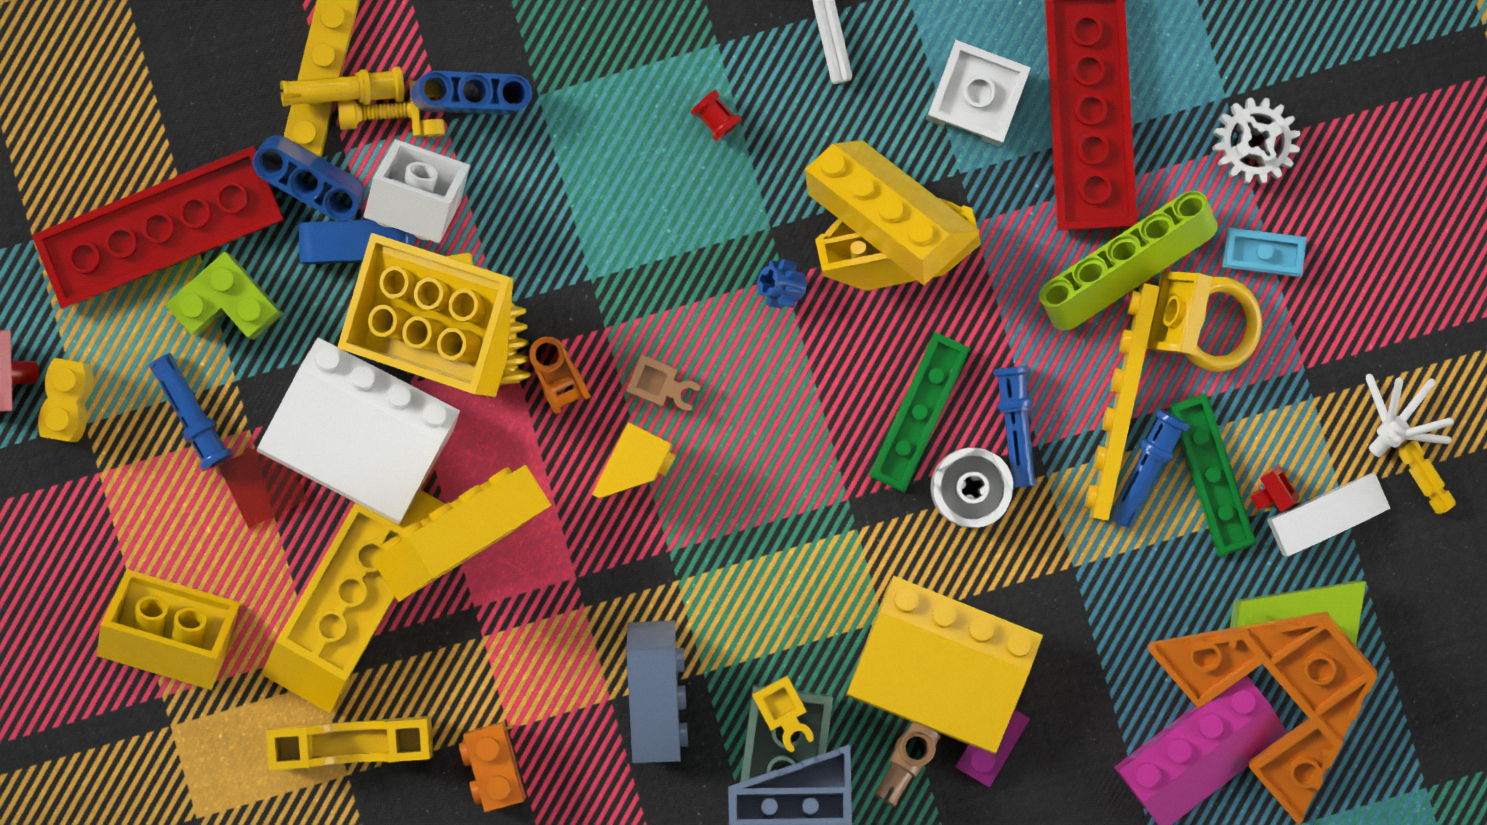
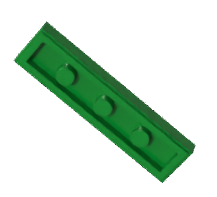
(919, 412)
(1213, 476)

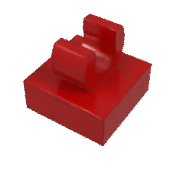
(1276, 489)

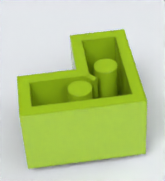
(221, 290)

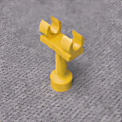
(352, 113)

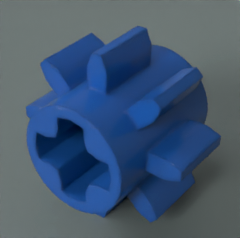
(782, 283)

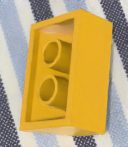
(167, 629)

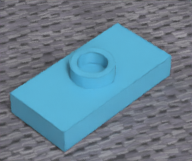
(1264, 252)

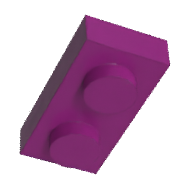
(985, 765)

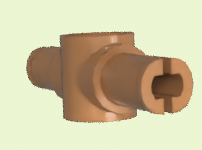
(904, 767)

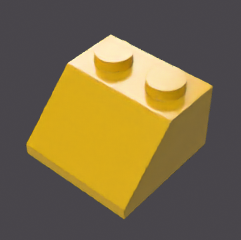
(634, 462)

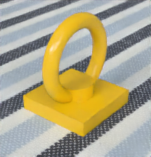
(1182, 313)

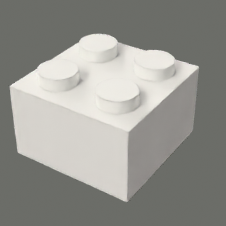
(416, 191)

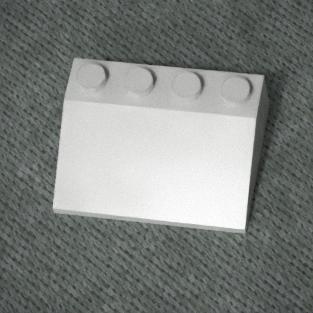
(358, 431)

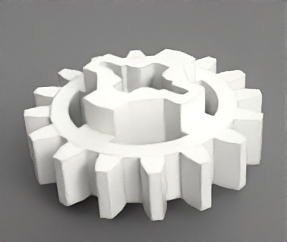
(1264, 157)

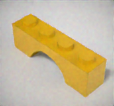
(349, 742)

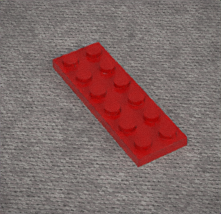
(1090, 114)
(157, 228)

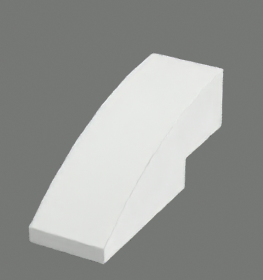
(1328, 514)

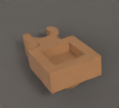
(656, 381)

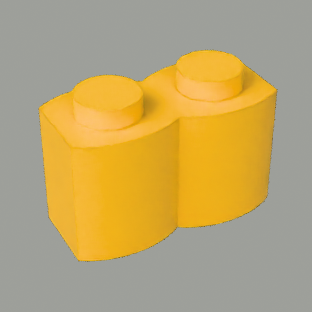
(67, 389)

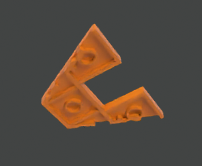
(1312, 664)

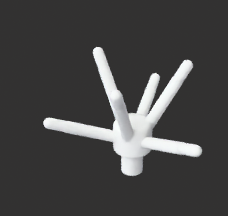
(1395, 428)

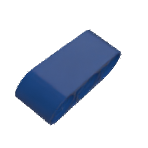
(489, 86)
(319, 195)
(342, 240)

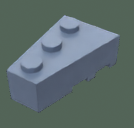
(655, 692)
(800, 794)

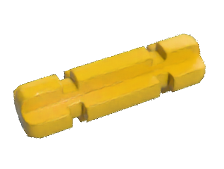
(1426, 477)

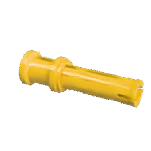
(361, 87)

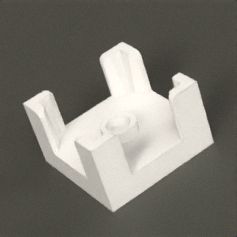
(978, 92)

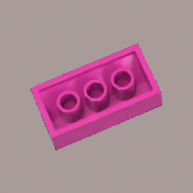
(1200, 751)

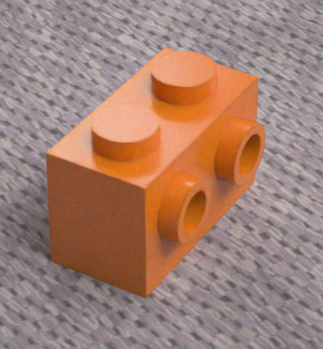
(493, 765)

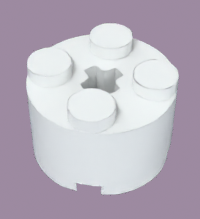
(993, 494)

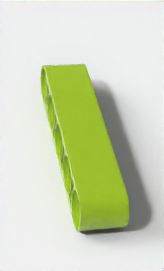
(1128, 260)

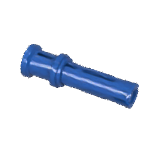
(1015, 407)
(198, 428)
(1155, 451)

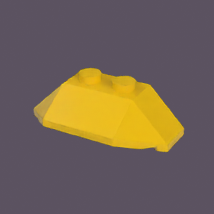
(858, 263)

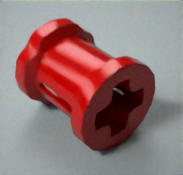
(716, 115)

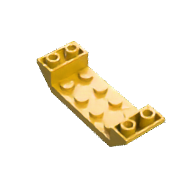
(339, 608)

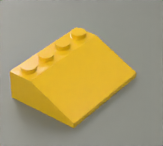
(430, 316)
(944, 665)

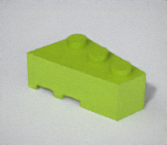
(1339, 600)

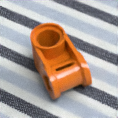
(558, 376)

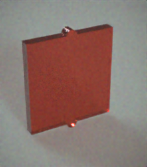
(261, 486)

